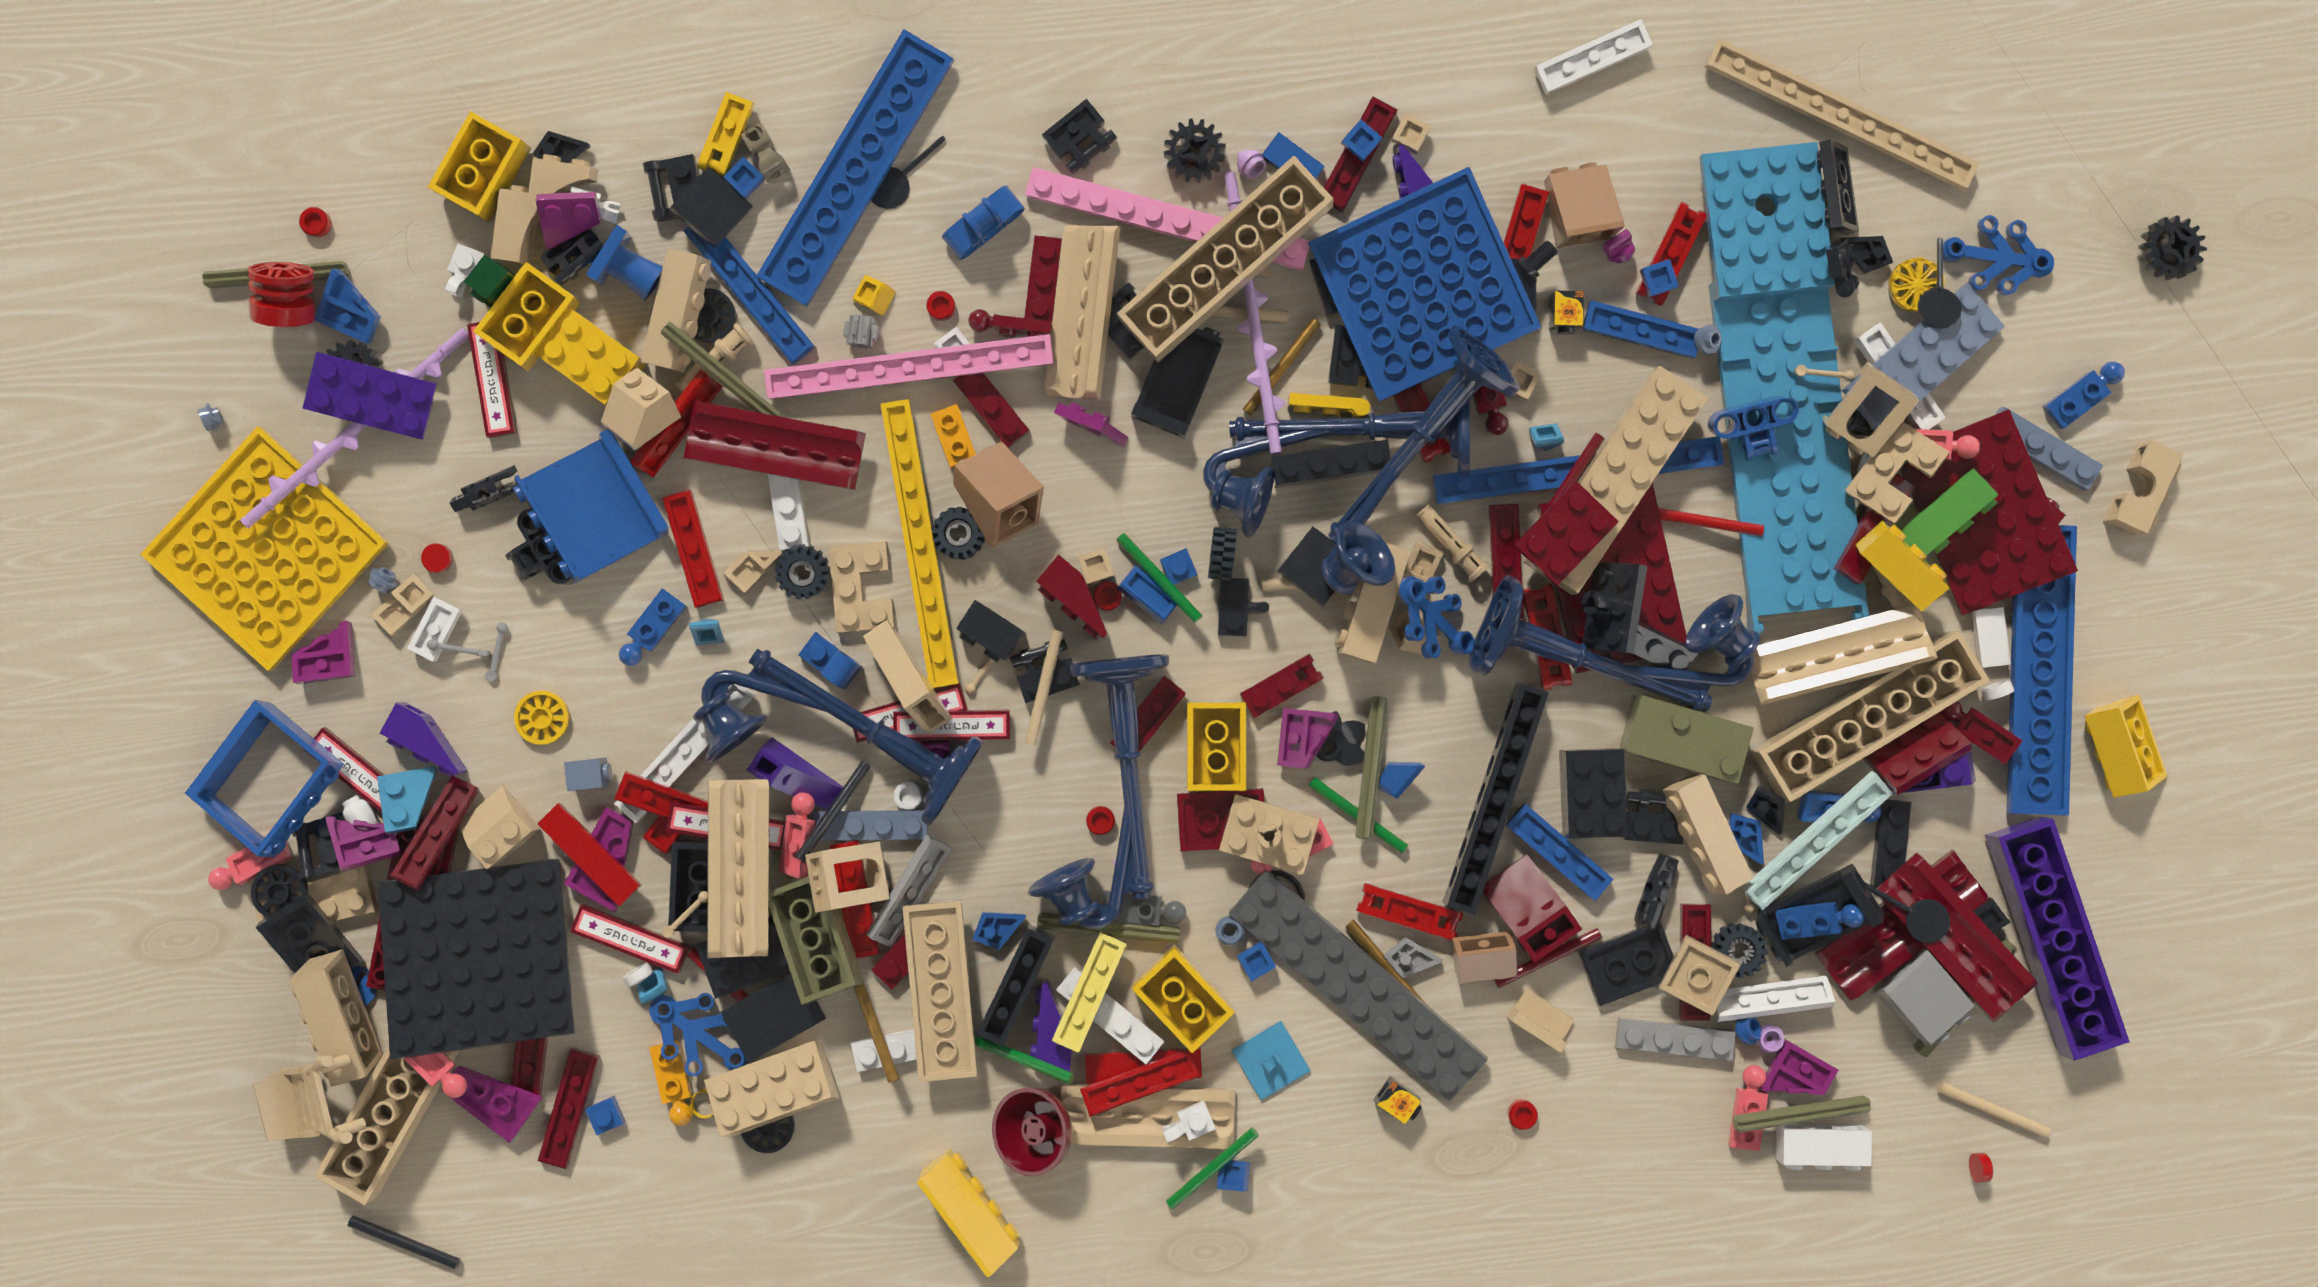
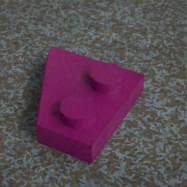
(566, 215)
(1094, 423)
(1303, 736)
(358, 846)

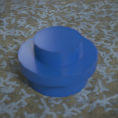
(1748, 1030)

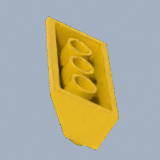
(968, 1211)

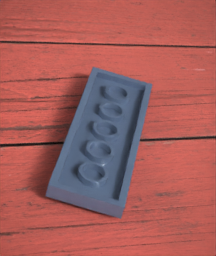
(1930, 354)

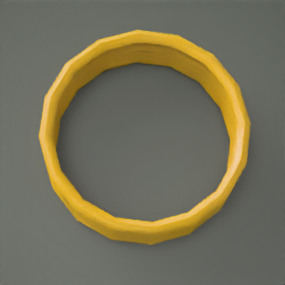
(693, 1109)

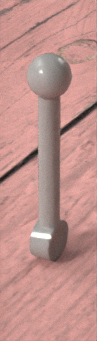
(433, 644)
(492, 675)

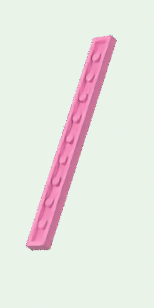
(1138, 211)
(909, 367)

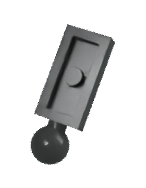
(1147, 910)

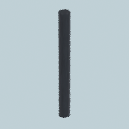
(832, 812)
(404, 1242)

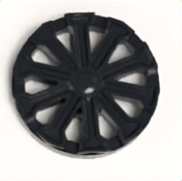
(710, 316)
(278, 890)
(769, 1131)

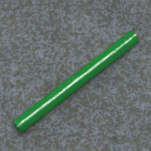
(1165, 584)
(1352, 811)
(1024, 1059)
(1212, 1168)

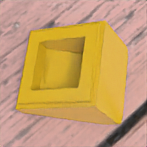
(874, 295)

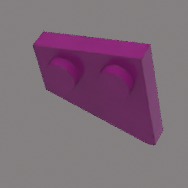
(326, 657)
(1798, 1072)

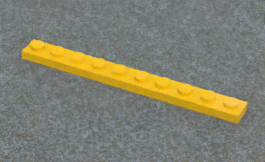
(919, 543)

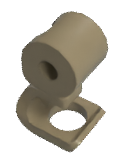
(759, 143)

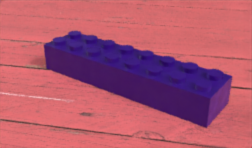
(2057, 938)

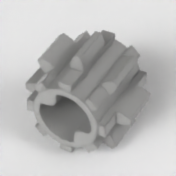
(861, 331)

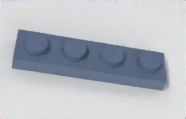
(2056, 454)
(874, 825)

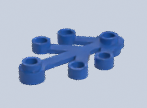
(2002, 256)
(1413, 595)
(692, 1030)

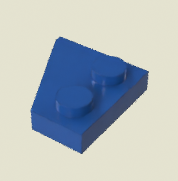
(347, 309)

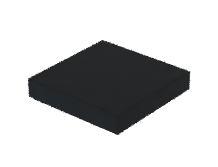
(711, 207)
(1304, 566)

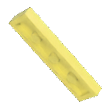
(1089, 992)

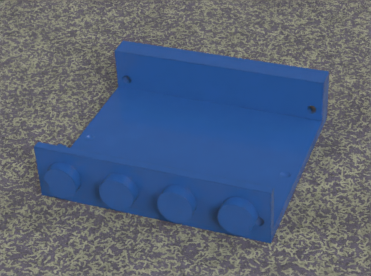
(591, 508)

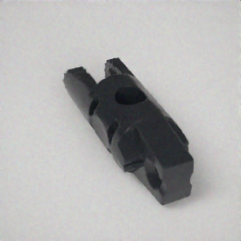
(474, 495)
(1656, 891)

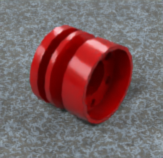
(281, 294)

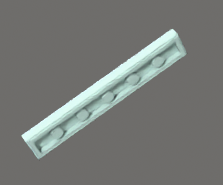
(1817, 840)

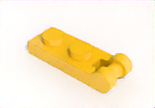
(726, 133)
(1328, 405)

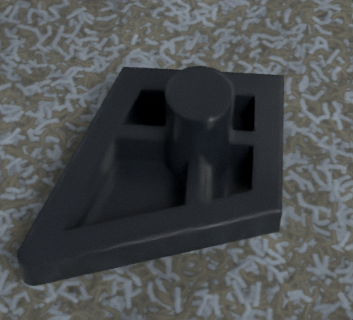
(560, 146)
(1870, 252)
(1768, 808)

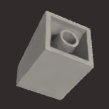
(1926, 999)

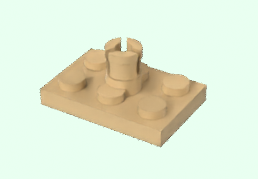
(1269, 834)

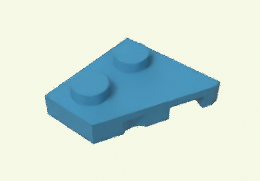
(404, 797)

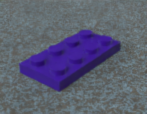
(369, 395)

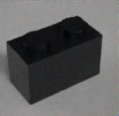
(989, 630)

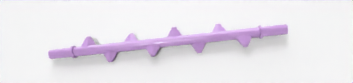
(1261, 350)
(347, 438)

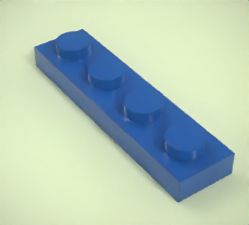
(1640, 329)
(1559, 852)

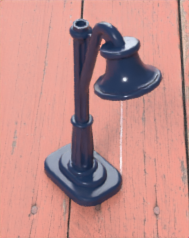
(1251, 495)
(1358, 549)
(1715, 629)
(731, 727)
(1068, 884)

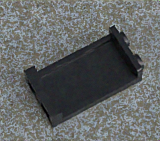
(1178, 382)
(1841, 887)

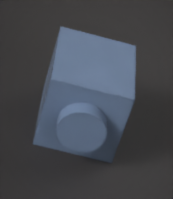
(587, 774)

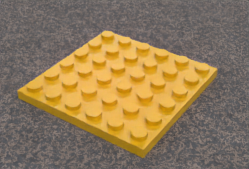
(280, 573)

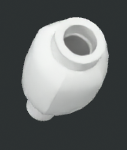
(359, 810)

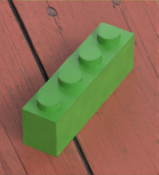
(1950, 513)

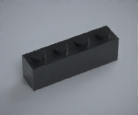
(1330, 463)
(1016, 985)

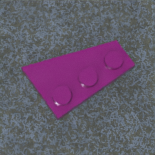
(614, 833)
(496, 1103)

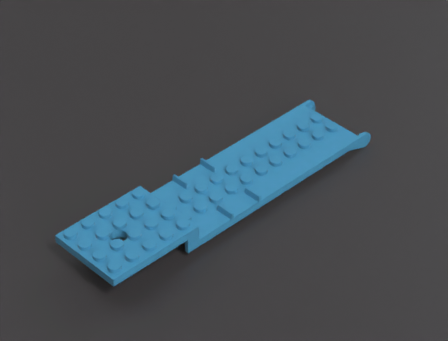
(1771, 318)

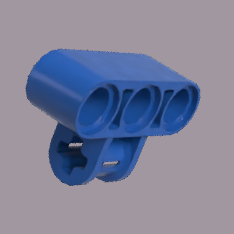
(983, 222)
(1760, 436)

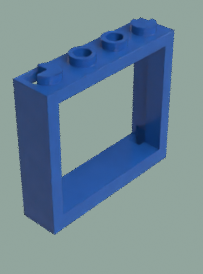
(229, 755)

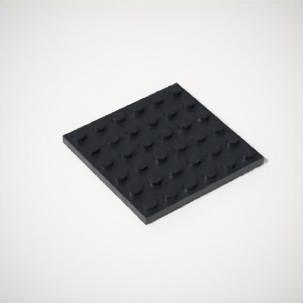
(475, 959)

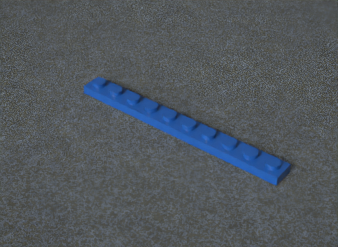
(1552, 472)

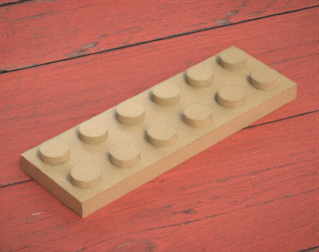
(940, 991)

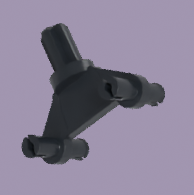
(1528, 268)

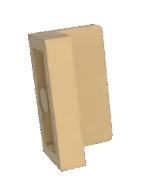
(1541, 1019)

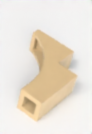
(517, 209)

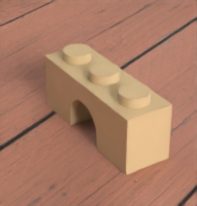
(2156, 468)

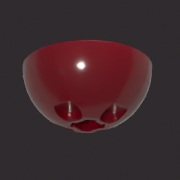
(1031, 1131)

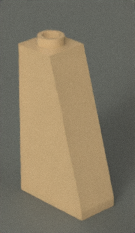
(907, 678)

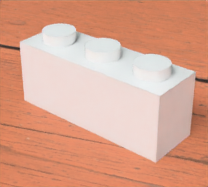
(1823, 1146)

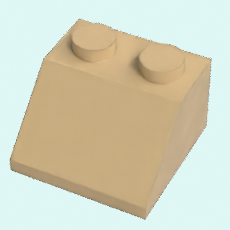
(638, 409)
(497, 828)

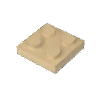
(1699, 975)

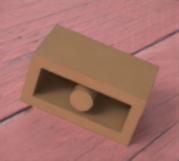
(1484, 957)

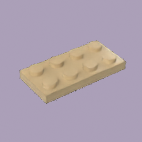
(338, 895)

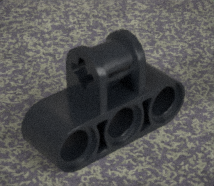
(530, 556)

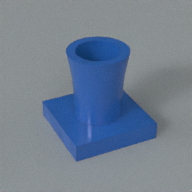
(625, 265)

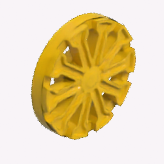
(1914, 284)
(541, 717)

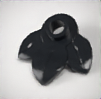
(1344, 739)

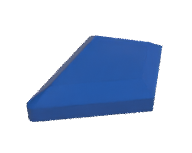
(1398, 777)
(1748, 836)
(996, 928)

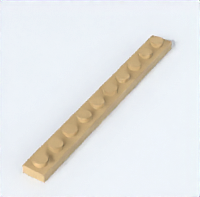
(1841, 114)

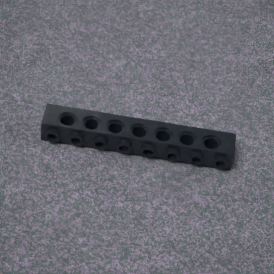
(1495, 797)

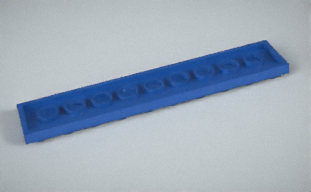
(855, 168)
(2042, 694)

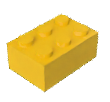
(478, 165)
(524, 315)
(587, 355)
(1216, 746)
(1183, 998)

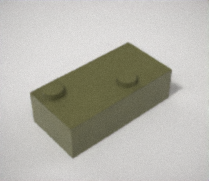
(1686, 739)
(813, 943)

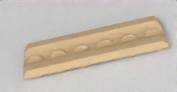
(1082, 311)
(1841, 654)
(738, 868)
(1142, 1120)

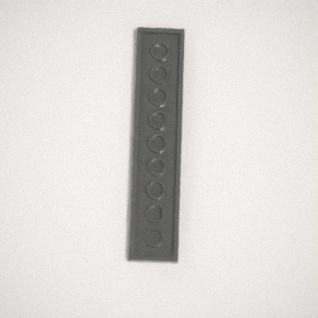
(1358, 985)

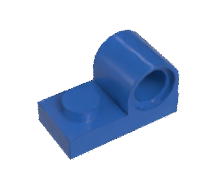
(830, 661)

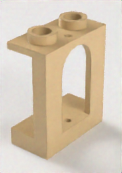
(1871, 377)
(824, 882)

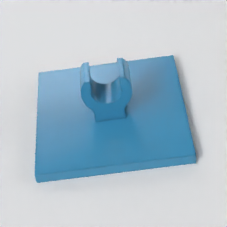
(1271, 1060)

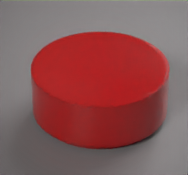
(315, 222)
(941, 306)
(437, 558)
(1107, 596)
(1100, 820)
(1522, 1114)
(1980, 1167)

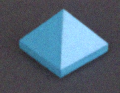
(1546, 436)
(706, 632)
(652, 986)

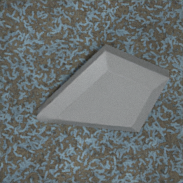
(1410, 958)

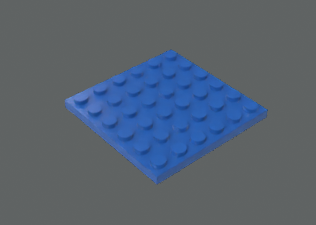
(1418, 273)

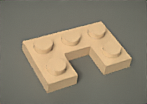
(1872, 482)
(846, 567)

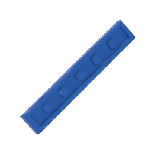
(755, 297)

